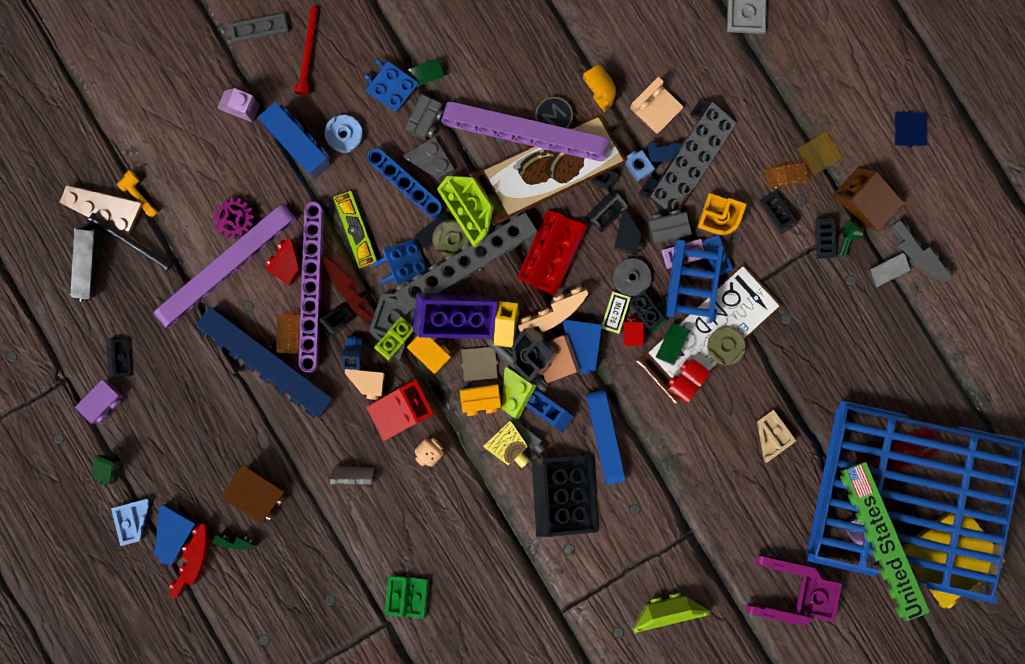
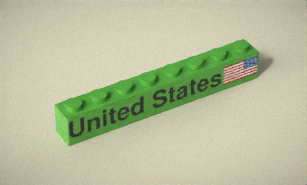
(884, 541)

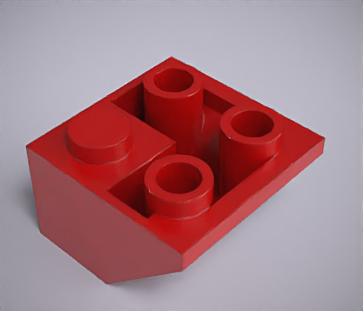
(285, 263)

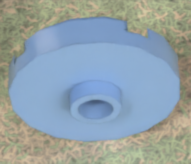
(338, 125)

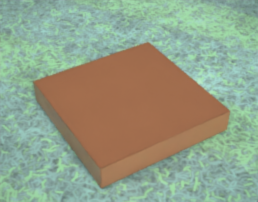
(564, 362)

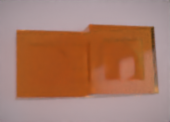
(786, 175)

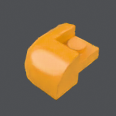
(601, 85)
(721, 215)

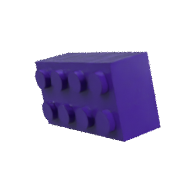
(454, 315)

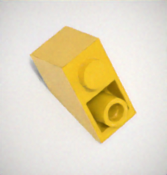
(506, 324)

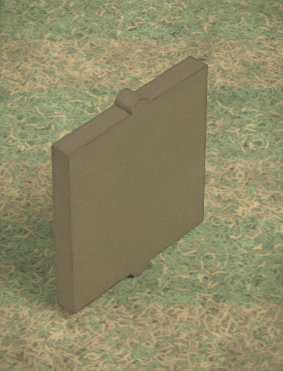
(479, 364)

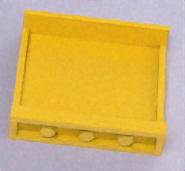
(935, 576)

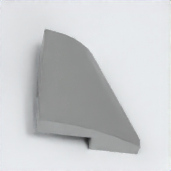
(352, 475)

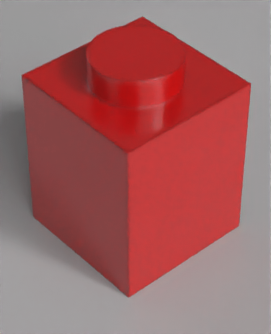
(633, 333)

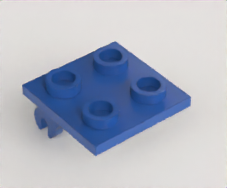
(390, 85)
(404, 261)

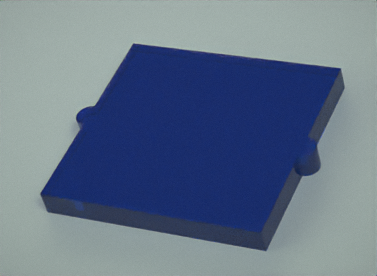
(910, 129)

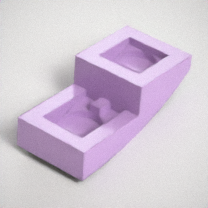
(668, 253)

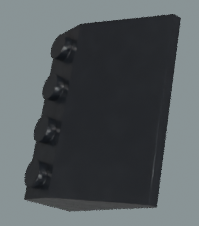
(564, 496)

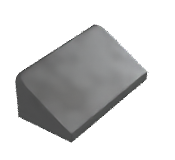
(889, 270)

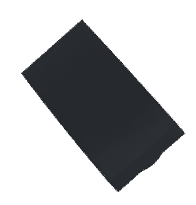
(647, 310)

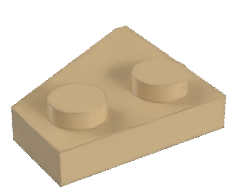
(773, 435)

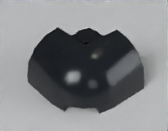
(532, 354)

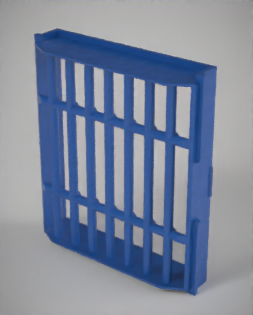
(828, 481)

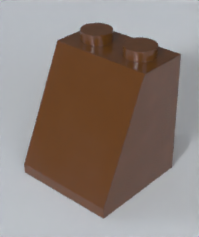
(868, 198)
(253, 494)

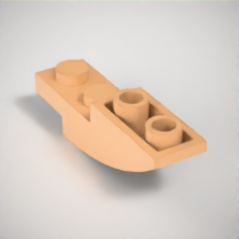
(562, 308)

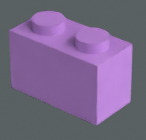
(99, 402)

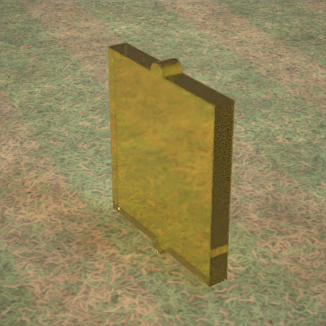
(819, 153)

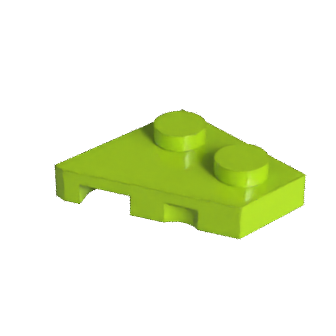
(515, 392)

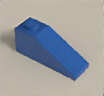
(549, 411)

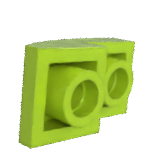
(394, 338)

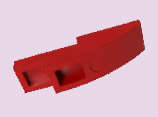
(195, 553)

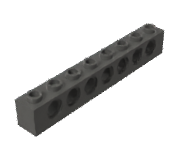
(520, 222)

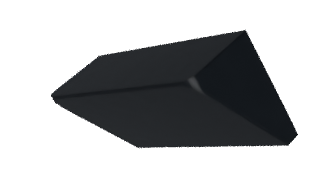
(606, 211)
(425, 236)
(118, 357)

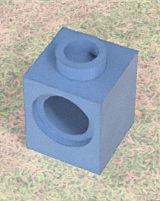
(639, 174)

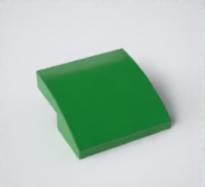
(407, 597)

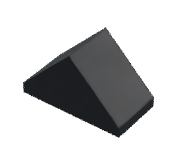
(338, 319)

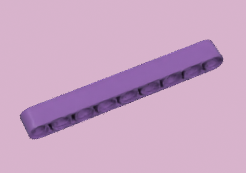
(525, 131)
(225, 265)
(308, 278)

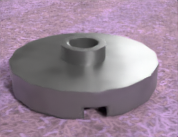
(627, 286)

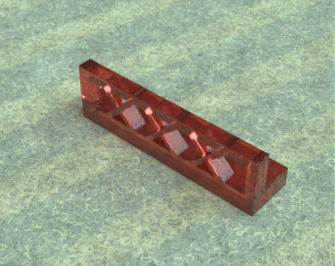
(901, 447)

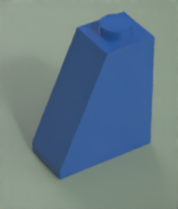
(584, 342)
(172, 534)

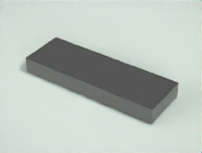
(258, 28)

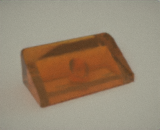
(288, 334)

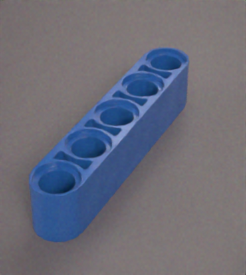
(400, 175)
(605, 437)

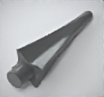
(532, 440)

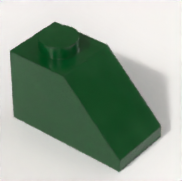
(105, 469)

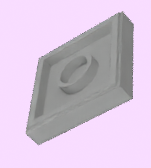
(746, 16)

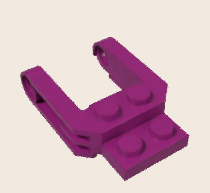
(815, 597)

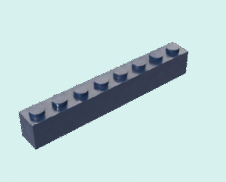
(265, 362)

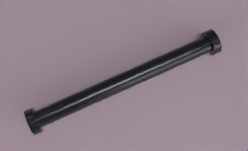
(128, 241)

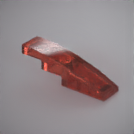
(344, 286)

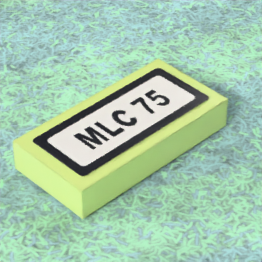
(615, 312)

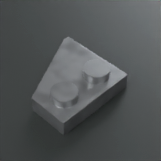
(431, 159)

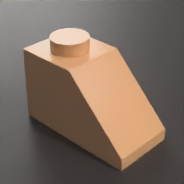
(367, 382)

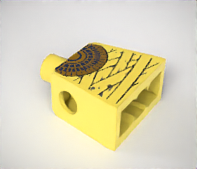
(508, 446)

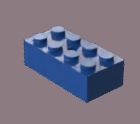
(293, 139)

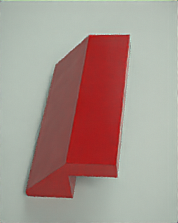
(551, 252)

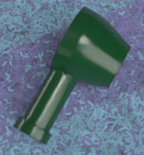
(851, 231)

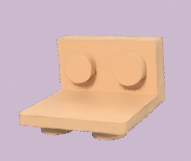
(656, 106)

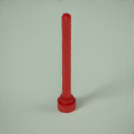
(302, 87)

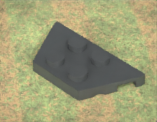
(386, 314)

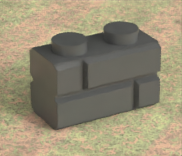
(424, 118)
(669, 227)

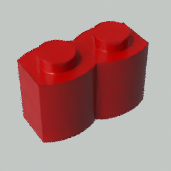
(689, 380)

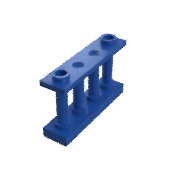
(678, 270)

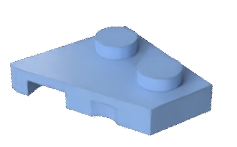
(130, 521)

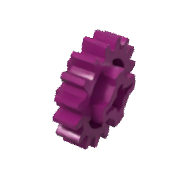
(226, 220)

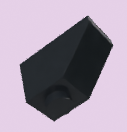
(628, 236)

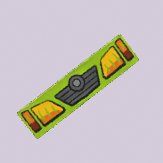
(355, 229)

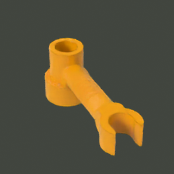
(128, 183)

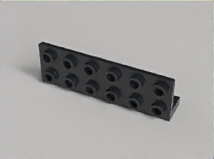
(692, 157)

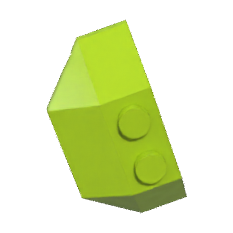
(468, 205)
(668, 611)

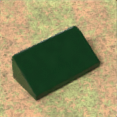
(672, 344)

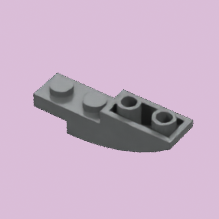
(924, 260)

